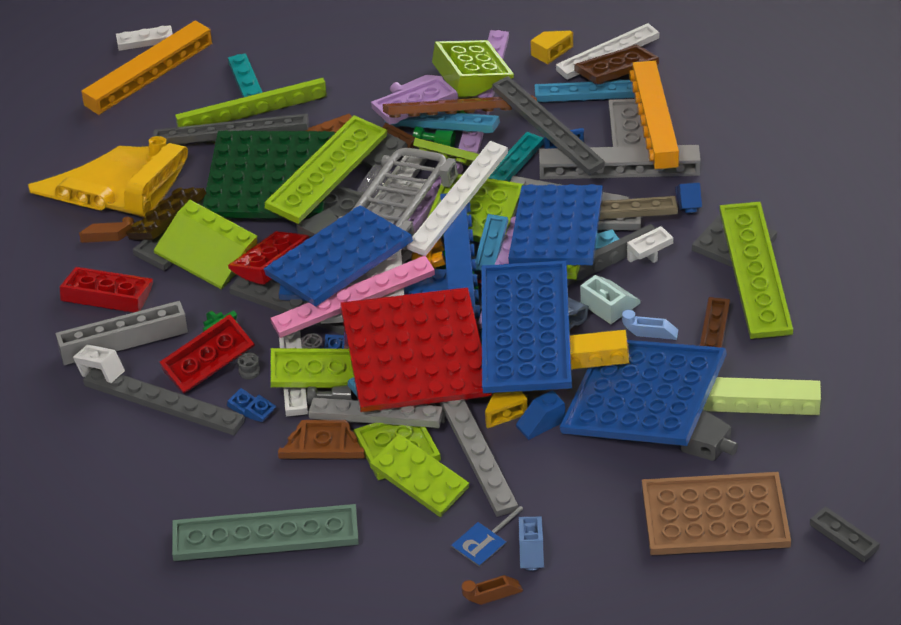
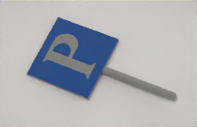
(481, 543)

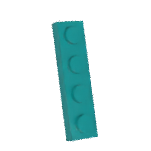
(244, 75)
(517, 157)

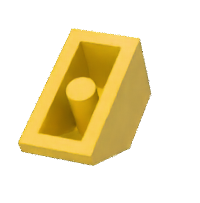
(551, 45)
(505, 407)

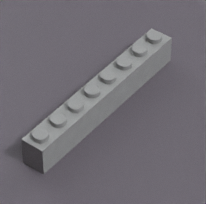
(619, 163)

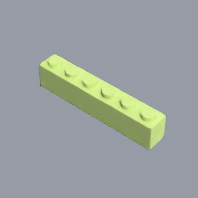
(765, 396)

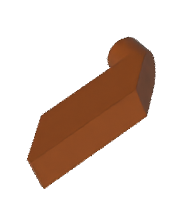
(106, 231)
(491, 589)

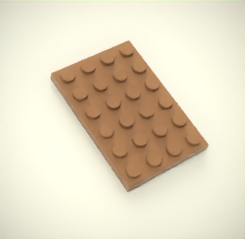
(715, 513)

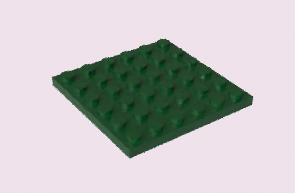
(253, 166)

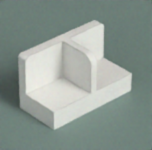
(648, 245)

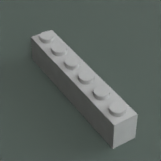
(124, 331)

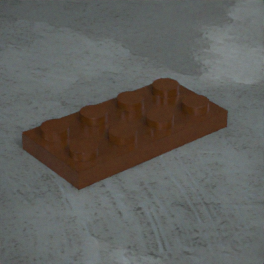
(613, 64)

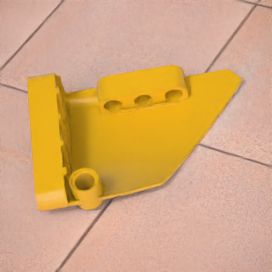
(120, 180)

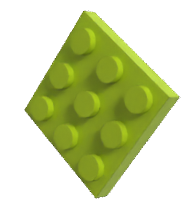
(378, 435)

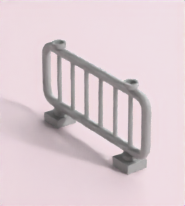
(445, 169)

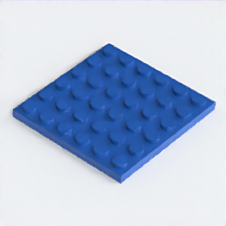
(650, 397)

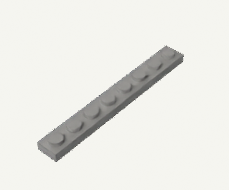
(480, 457)

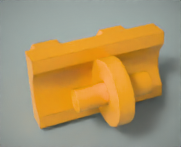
(435, 259)

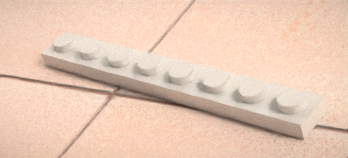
(457, 198)

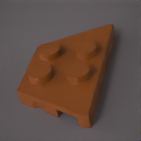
(322, 440)

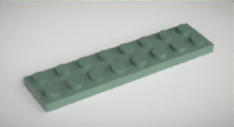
(264, 532)

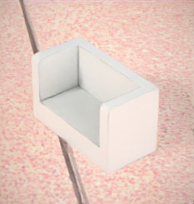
(99, 358)

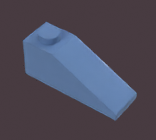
(531, 543)

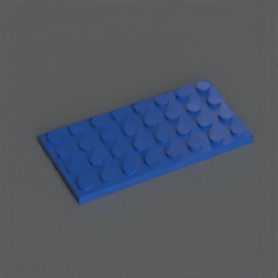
(525, 327)

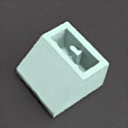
(606, 298)

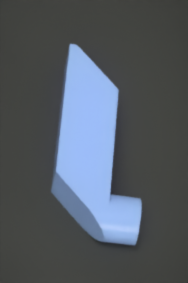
(649, 326)

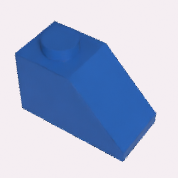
(689, 197)
(542, 415)

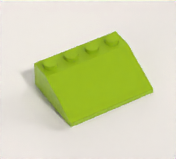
(469, 65)
(204, 243)

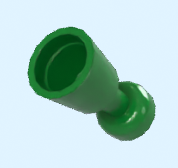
(443, 137)

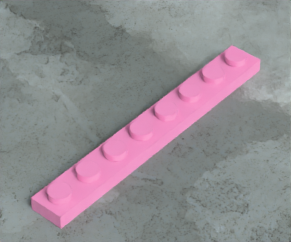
(367, 289)

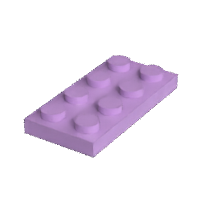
(429, 90)

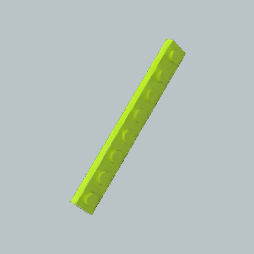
(254, 104)

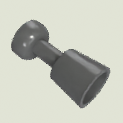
(337, 392)

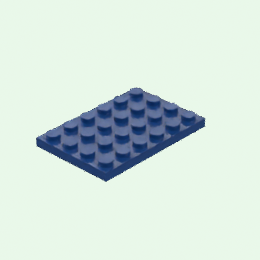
(556, 224)
(338, 255)

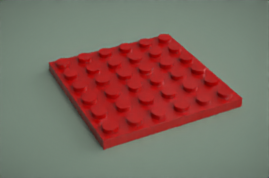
(414, 349)

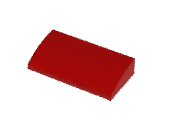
(252, 263)
(106, 289)
(206, 354)

